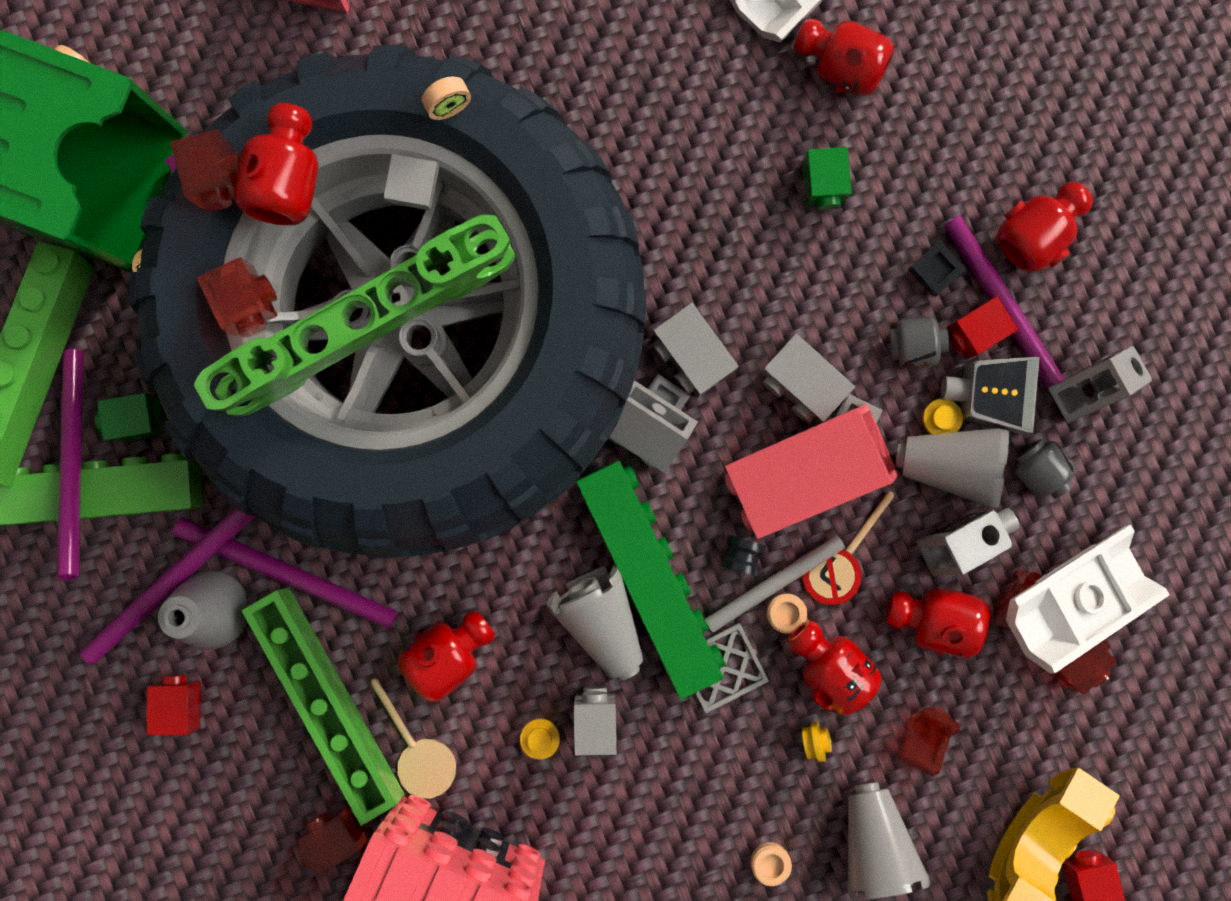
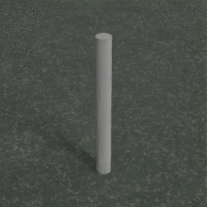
(775, 583)

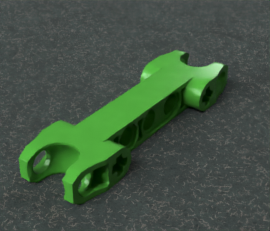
(282, 363)

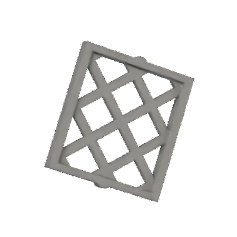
(750, 653)

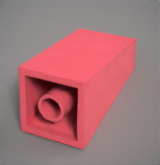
(811, 472)

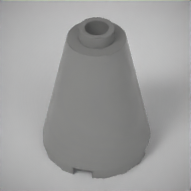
(958, 463)
(205, 610)
(600, 620)
(879, 846)

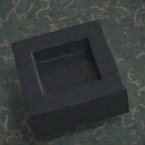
(937, 268)

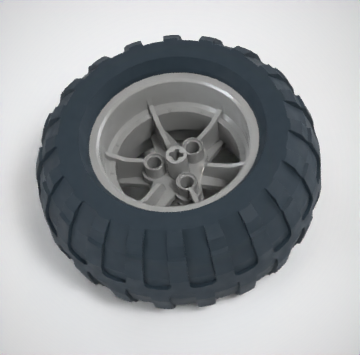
(501, 440)

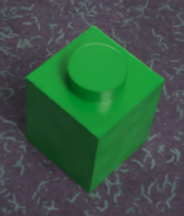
(826, 177)
(129, 418)

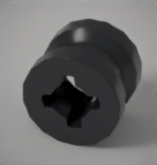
(743, 555)

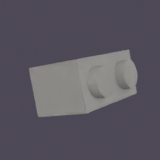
(693, 351)
(806, 381)
(652, 428)
(595, 722)

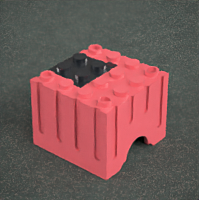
(441, 858)

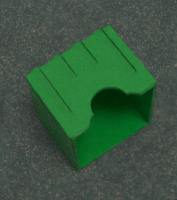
(78, 151)

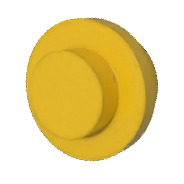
(942, 417)
(539, 738)
(816, 742)

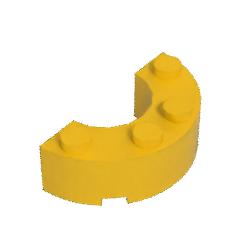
(1047, 834)

